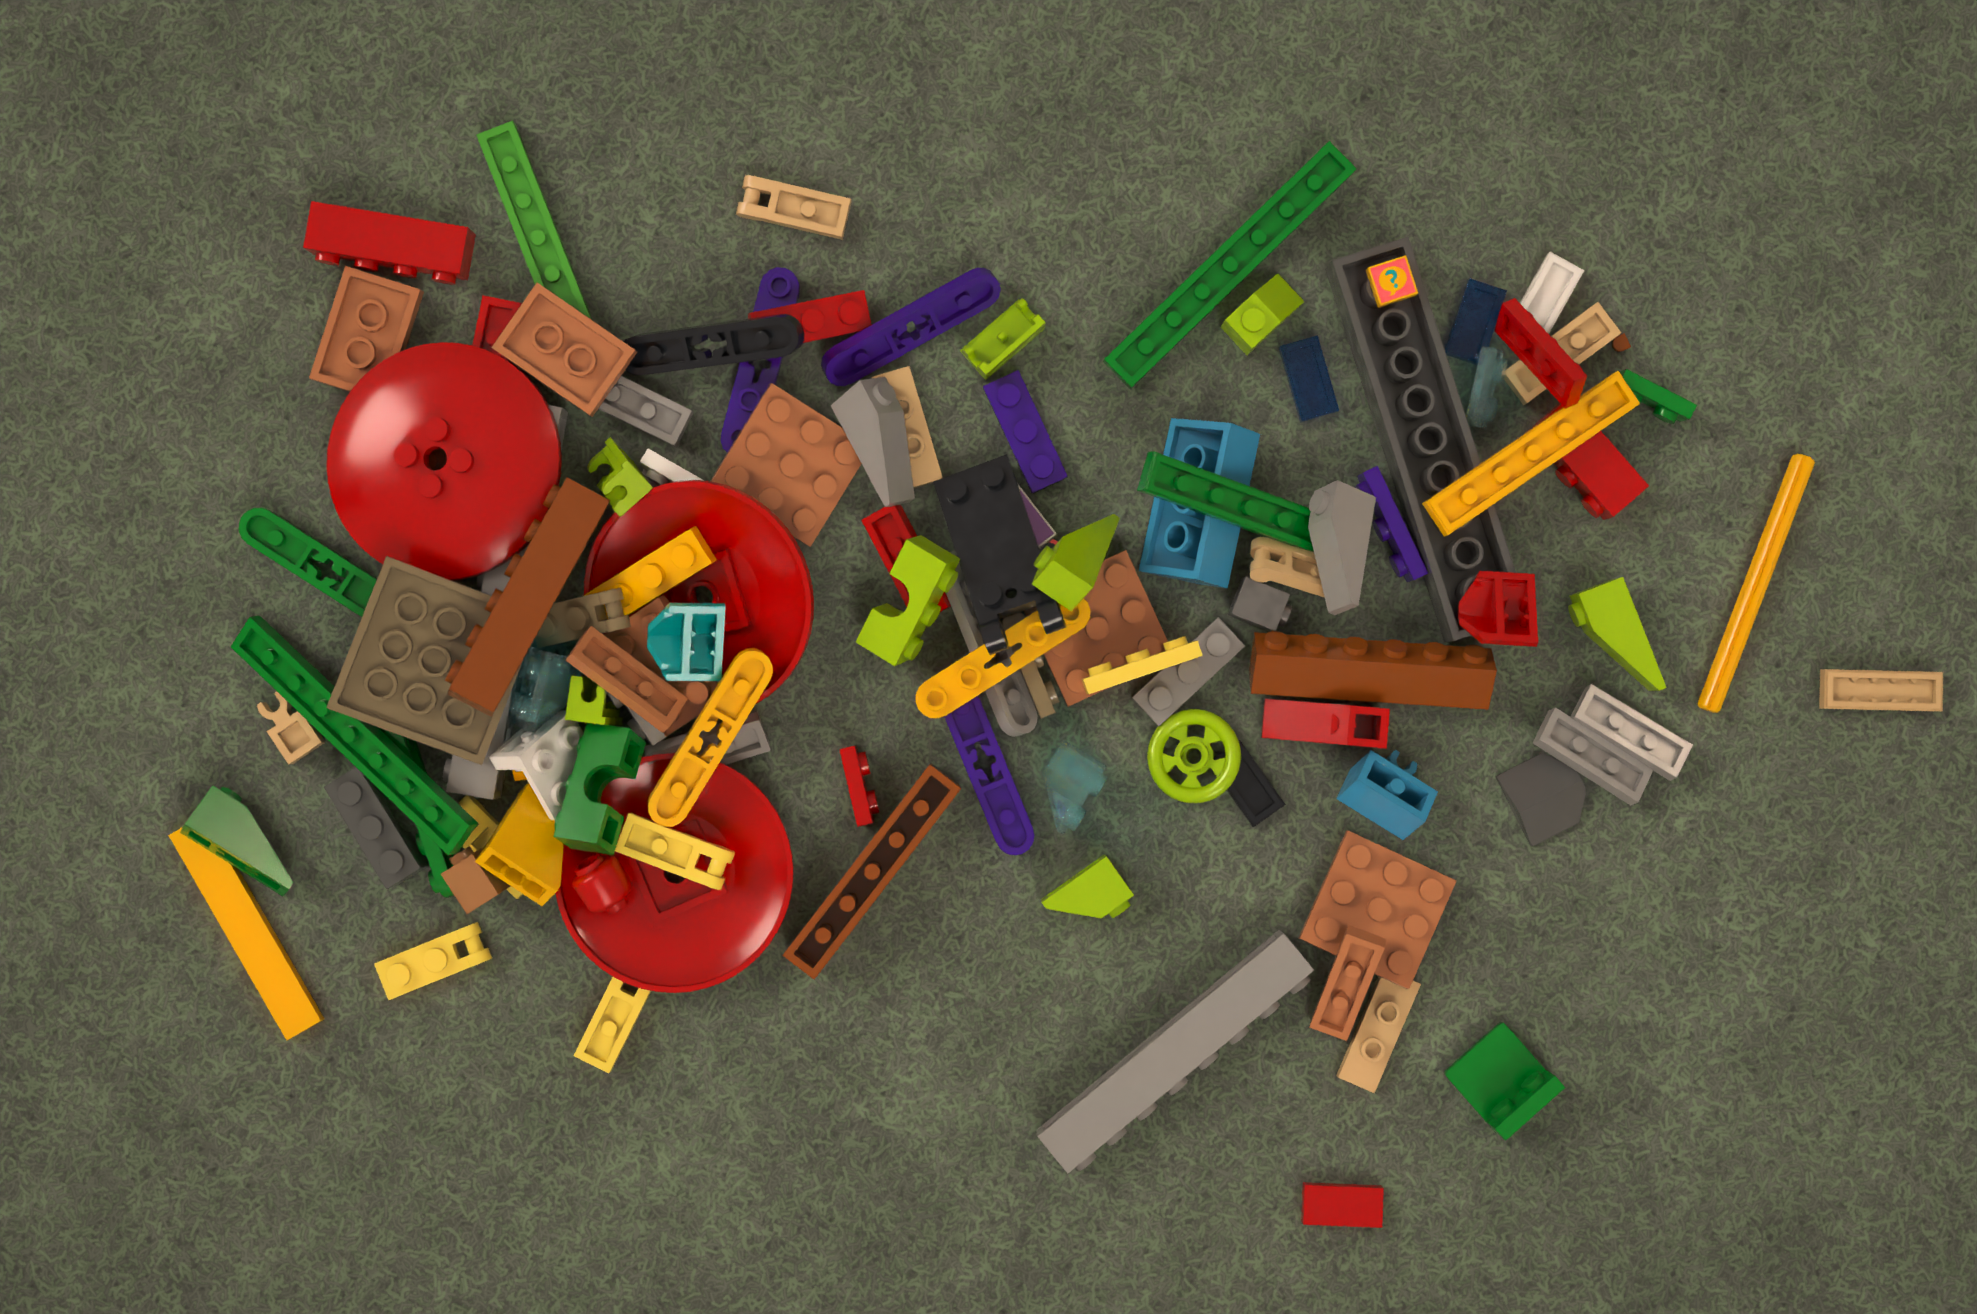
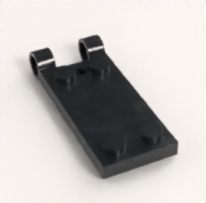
(995, 547)

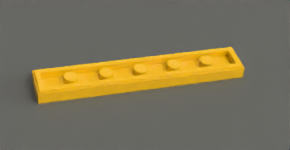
(1530, 454)
(251, 937)

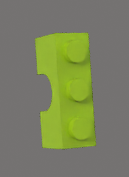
(927, 574)

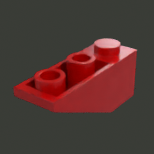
(1325, 723)

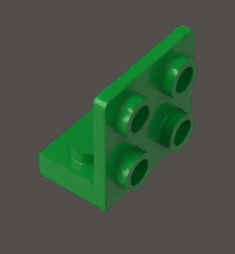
(1503, 1081)

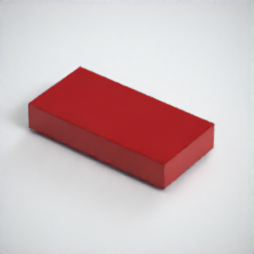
(1342, 1205)

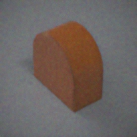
(1620, 343)

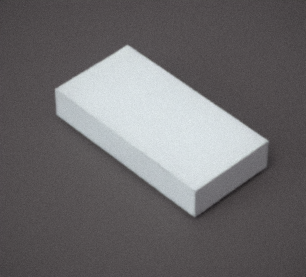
(1551, 289)

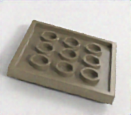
(403, 655)

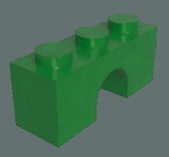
(602, 756)

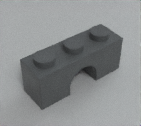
(381, 838)

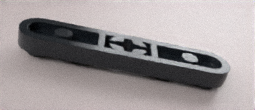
(745, 339)

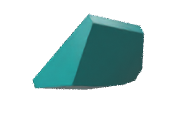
(688, 641)

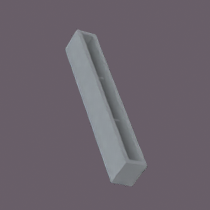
(1174, 1052)

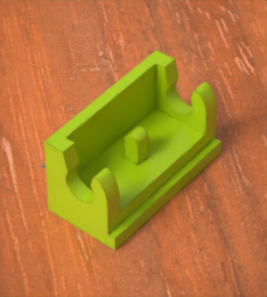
(1003, 338)
(624, 482)
(588, 703)

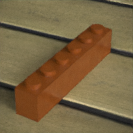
(528, 596)
(1372, 670)
(872, 871)

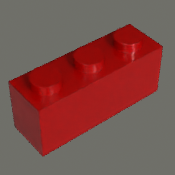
(1599, 475)

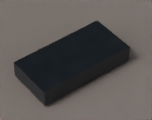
(1253, 790)

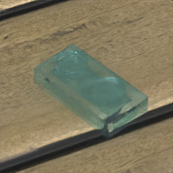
(1489, 371)

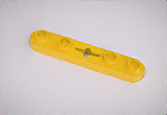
(968, 676)
(687, 770)

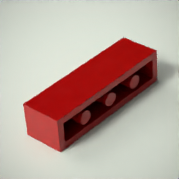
(389, 241)

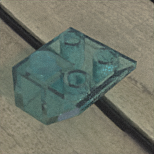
(542, 688)
(1068, 782)

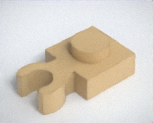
(292, 732)

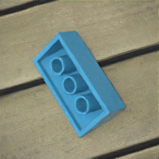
(1185, 542)

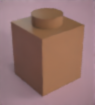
(471, 882)

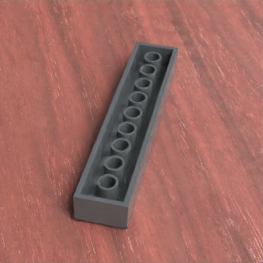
(1418, 424)

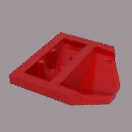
(1501, 609)

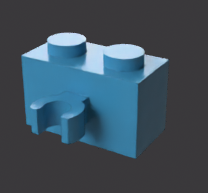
(1388, 793)

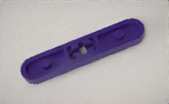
(776, 289)
(931, 316)
(998, 798)

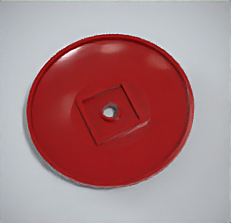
(496, 471)
(755, 574)
(685, 932)

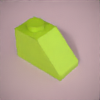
(1261, 314)
(1091, 892)

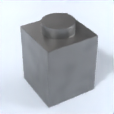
(1260, 605)

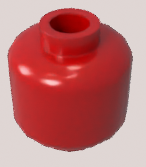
(602, 883)

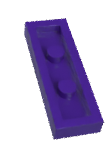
(1025, 432)
(1391, 527)

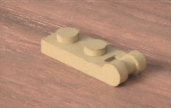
(795, 207)
(1294, 566)

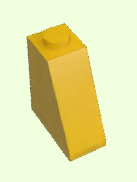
(524, 849)

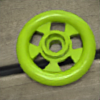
(1177, 727)

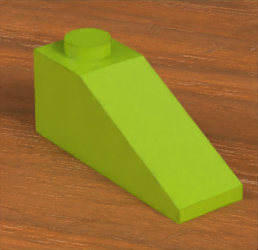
(1074, 563)
(1614, 625)

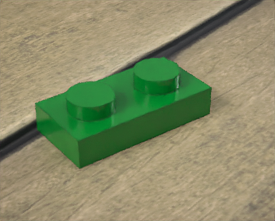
(1666, 404)

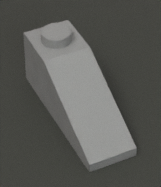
(879, 437)
(1340, 540)

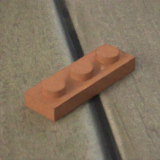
(626, 679)
(1347, 982)

